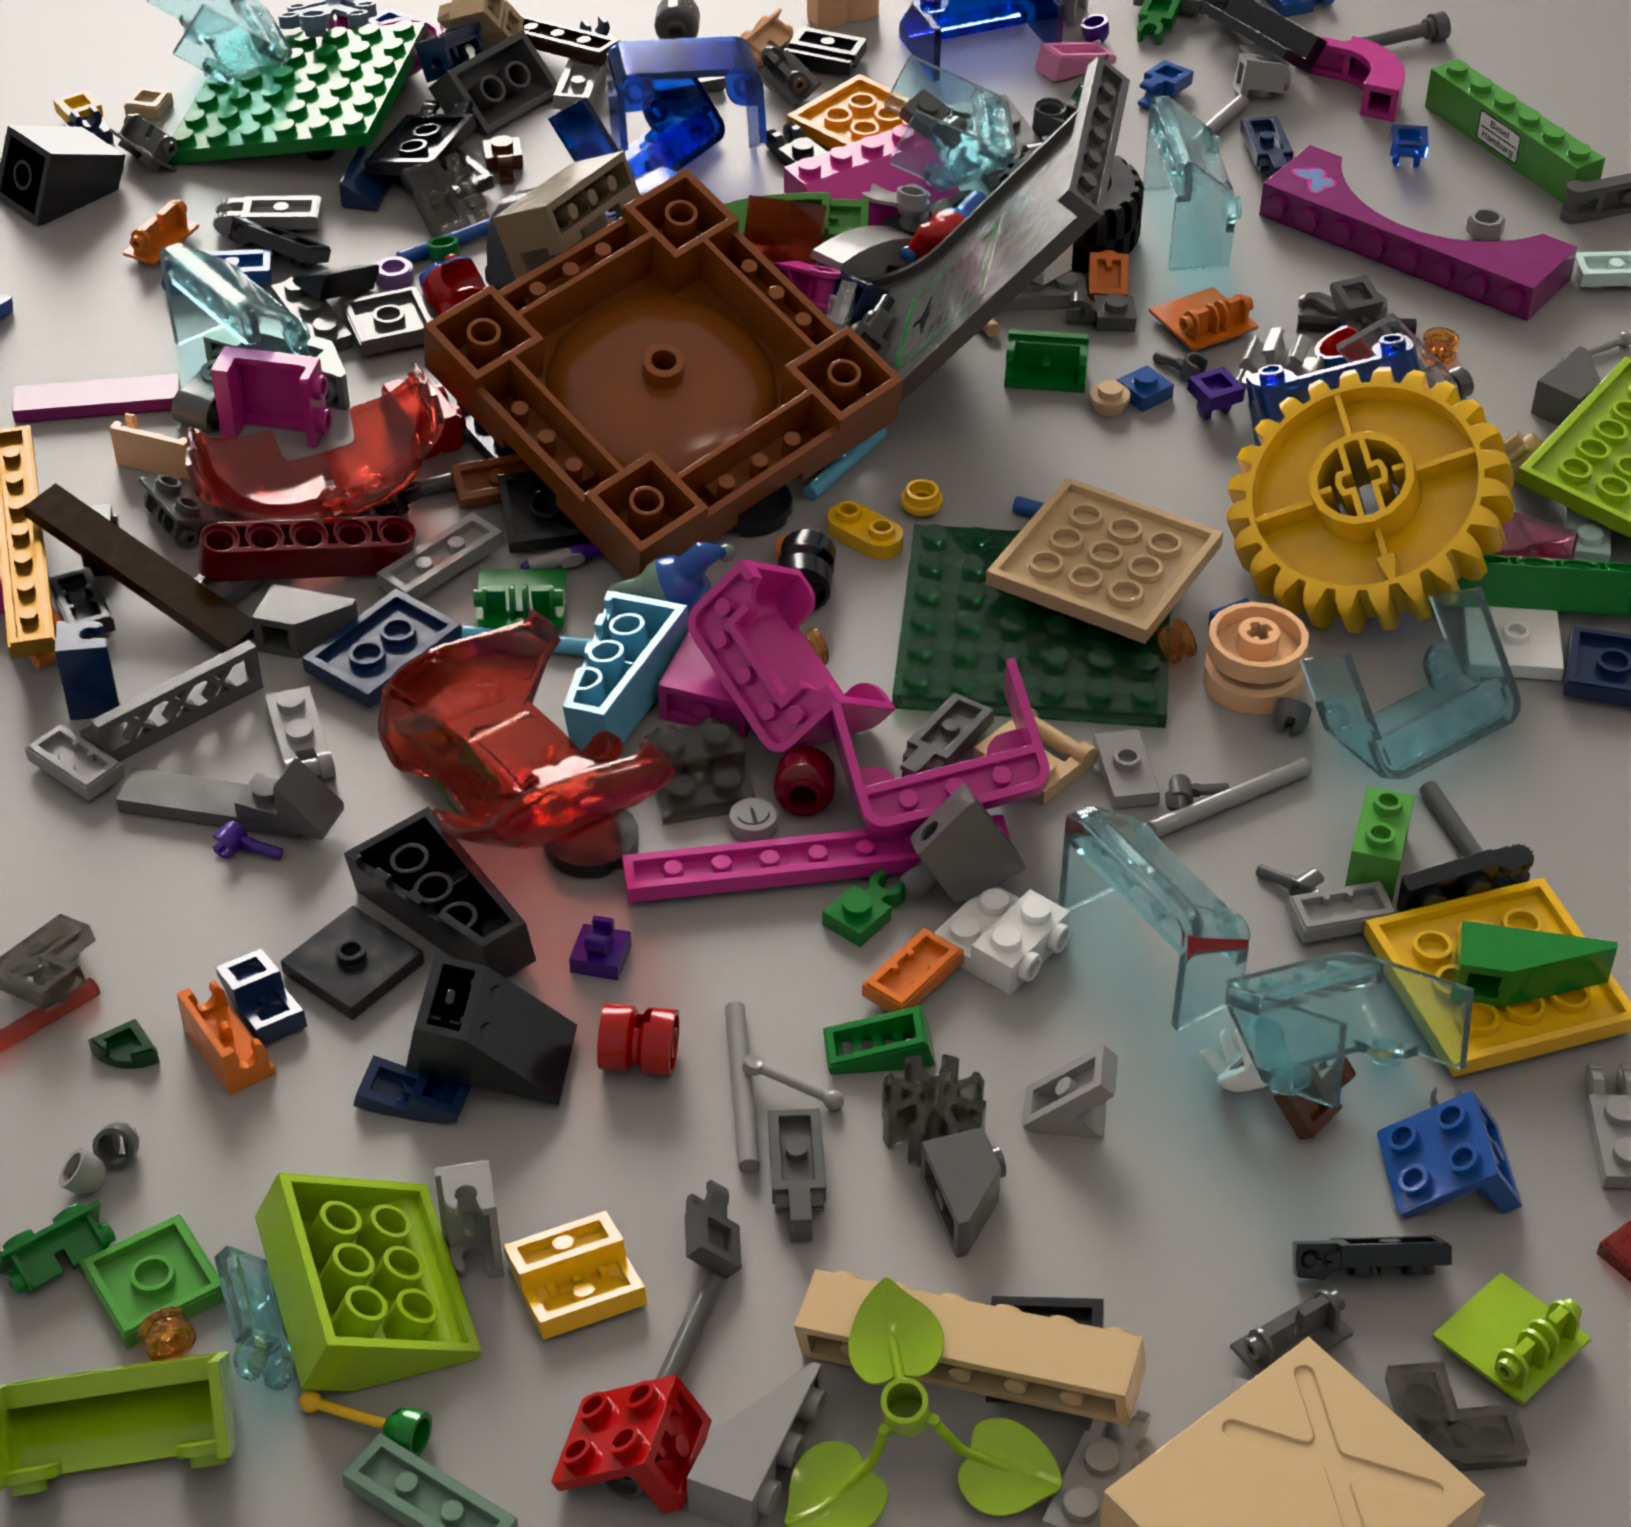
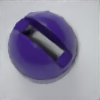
(1095, 27)

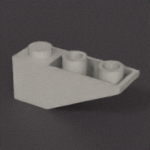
(746, 1456)

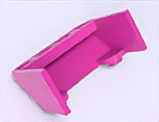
(1009, 772)

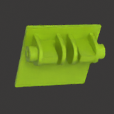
(1514, 1337)

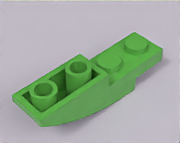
(840, 213)

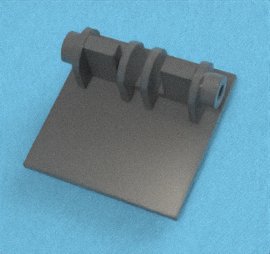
(180, 509)

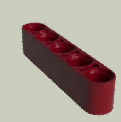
(302, 548)

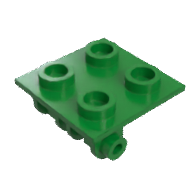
(510, 594)

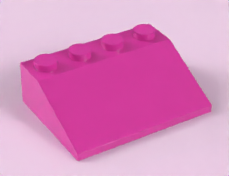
(854, 169)

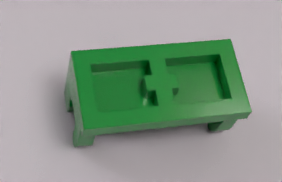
(1046, 360)

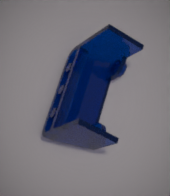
(934, 20)
(636, 63)
(680, 120)

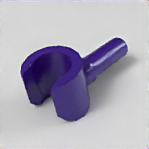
(233, 837)

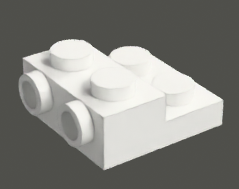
(1007, 935)

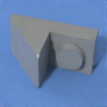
(1073, 1097)

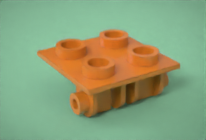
(1206, 317)

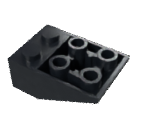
(489, 1033)

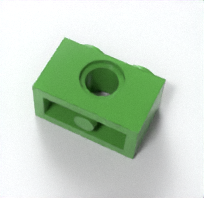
(1380, 838)

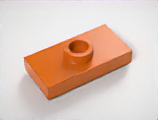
(913, 972)

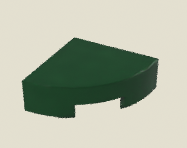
(124, 1047)

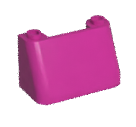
(767, 665)

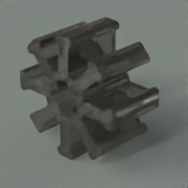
(930, 1106)

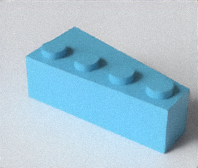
(623, 665)

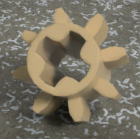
(1520, 449)

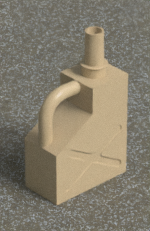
(1295, 1452)

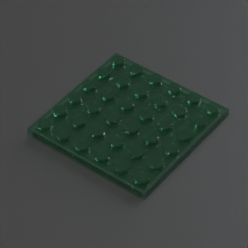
(964, 631)

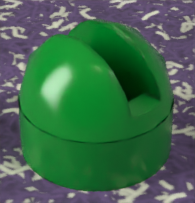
(442, 246)

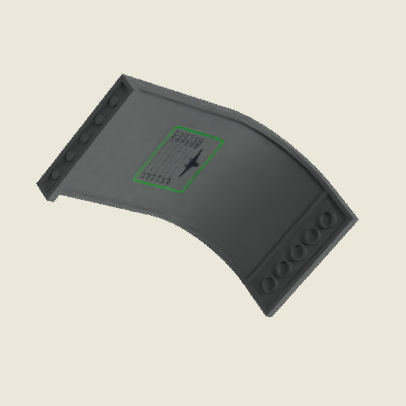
(1007, 236)

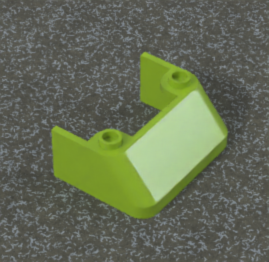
(116, 1419)

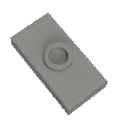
(74, 762)
(1126, 769)
(1338, 910)

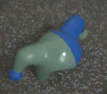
(677, 577)

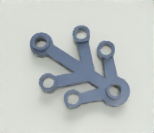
(315, 15)

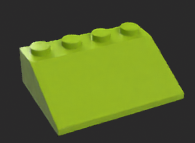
(363, 1281)

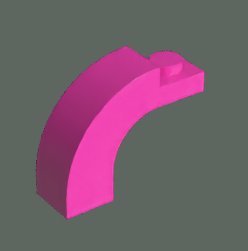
(1370, 69)

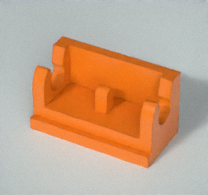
(224, 1040)

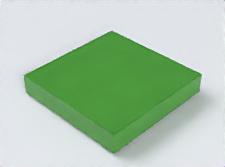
(150, 1273)

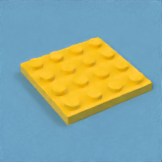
(1499, 1034)

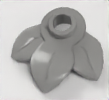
(908, 199)

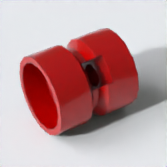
(638, 1039)

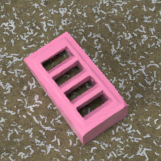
(1069, 59)

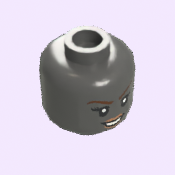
(677, 19)

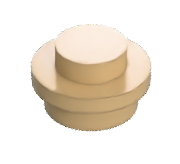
(1109, 397)

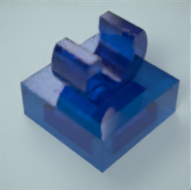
(1408, 142)

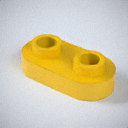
(865, 530)

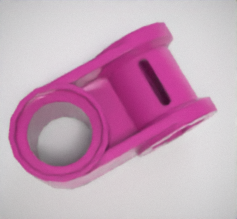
(812, 280)

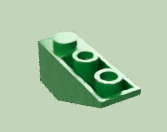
(1526, 965)

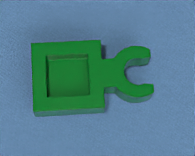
(1156, 16)
(861, 912)

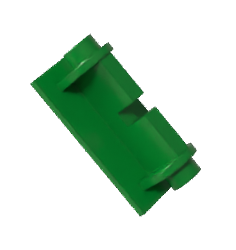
(33, 1255)

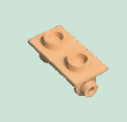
(768, 32)

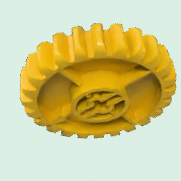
(1384, 562)

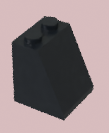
(56, 170)

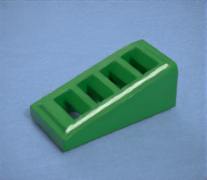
(892, 1025)

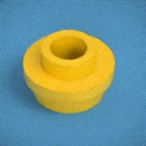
(921, 498)

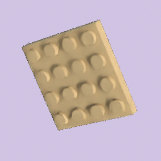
(1105, 559)

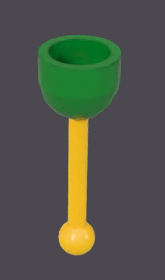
(405, 1426)

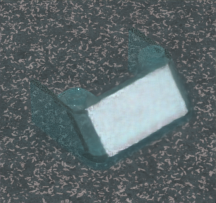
(227, 37)
(939, 150)
(1187, 160)
(214, 294)
(1465, 700)
(1318, 1010)

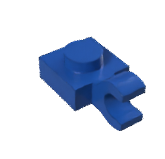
(1164, 80)

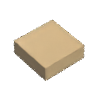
(148, 102)

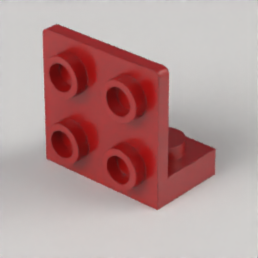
(637, 1432)

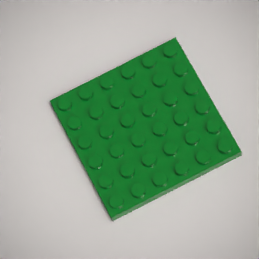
(322, 99)

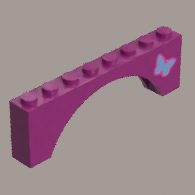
(1501, 274)

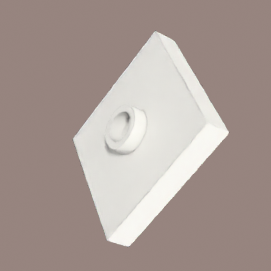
(1530, 642)

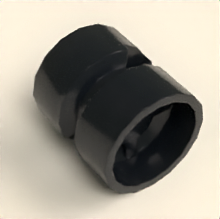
(812, 555)

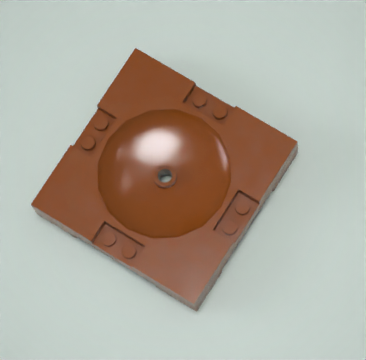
(661, 376)

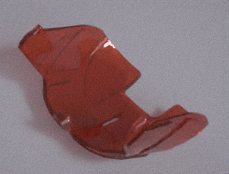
(383, 459)
(474, 709)

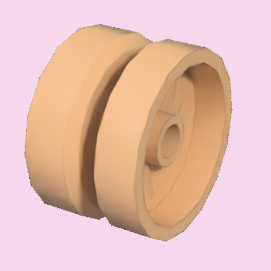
(1254, 657)

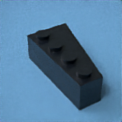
(440, 894)

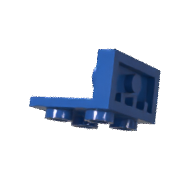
(1447, 1156)

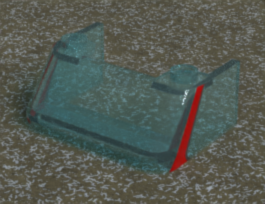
(1125, 855)

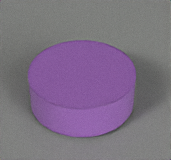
(394, 273)

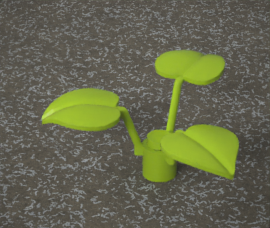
(902, 1341)

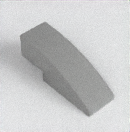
(864, 250)

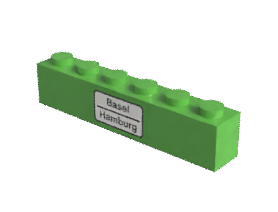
(1510, 129)

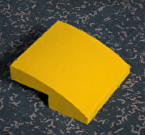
(575, 1275)

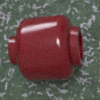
(804, 781)

